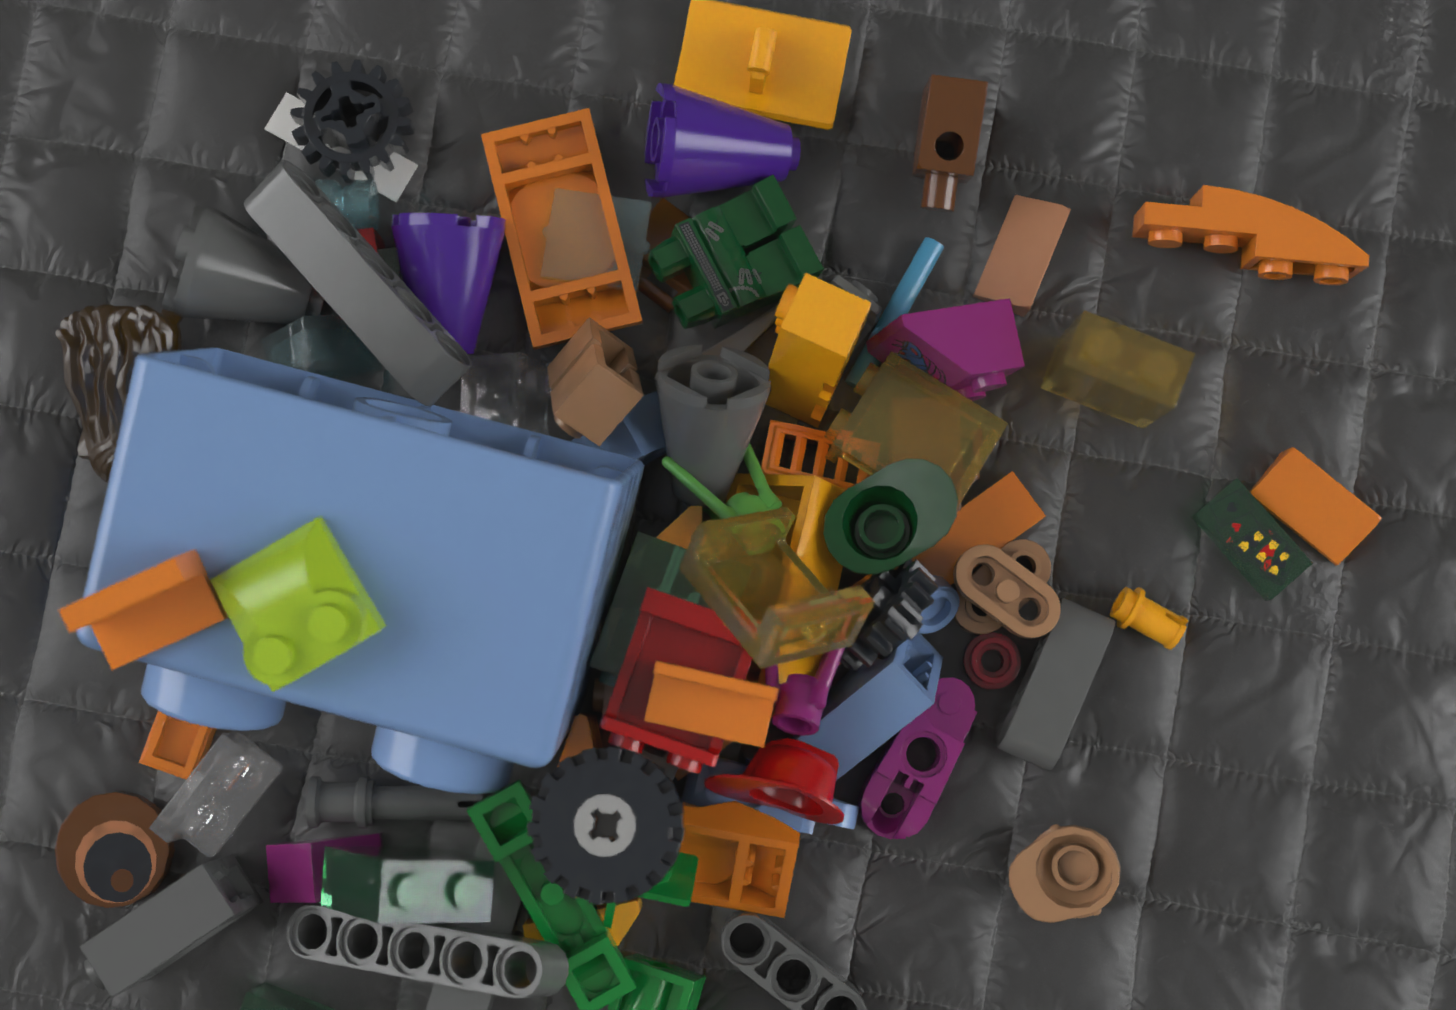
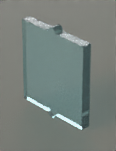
(580, 240)

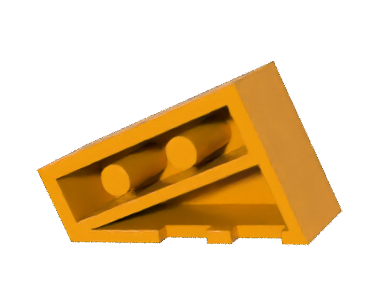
(813, 345)

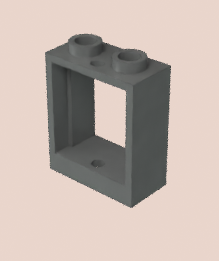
(169, 925)

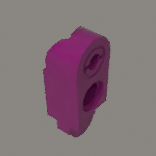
(946, 727)

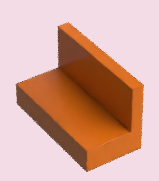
(149, 609)
(710, 704)

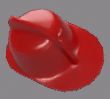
(786, 777)

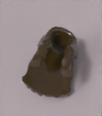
(99, 365)

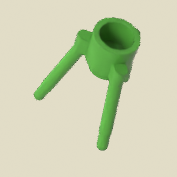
(740, 503)

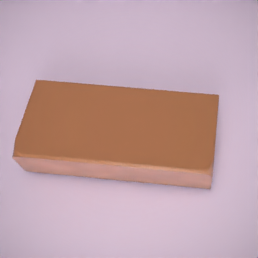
(1022, 252)

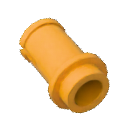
(1148, 617)

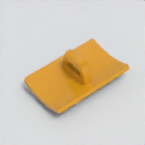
(764, 61)

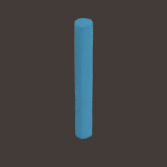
(901, 300)

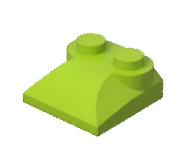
(296, 605)

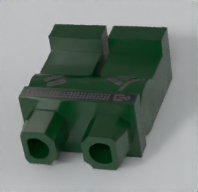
(736, 256)

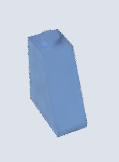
(877, 702)

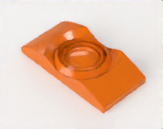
(525, 170)
(741, 856)

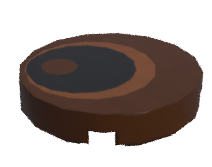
(110, 852)

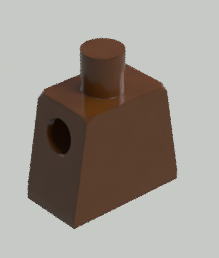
(954, 116)

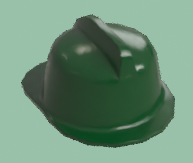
(891, 516)

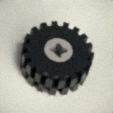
(645, 828)

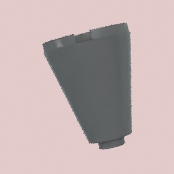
(709, 413)

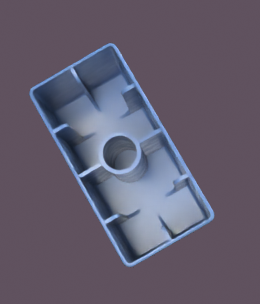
(464, 530)

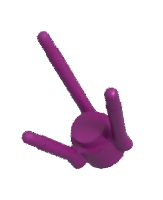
(803, 696)

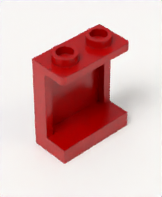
(679, 635)

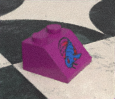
(960, 346)

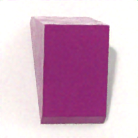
(297, 866)

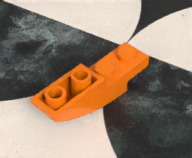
(1272, 235)

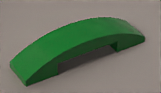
(595, 962)

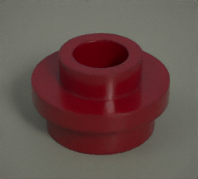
(1009, 657)

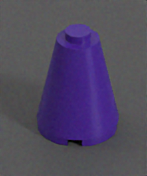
(712, 145)
(450, 266)

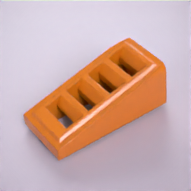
(802, 435)

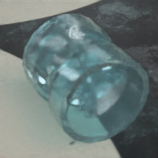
(355, 201)

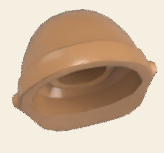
(1065, 874)

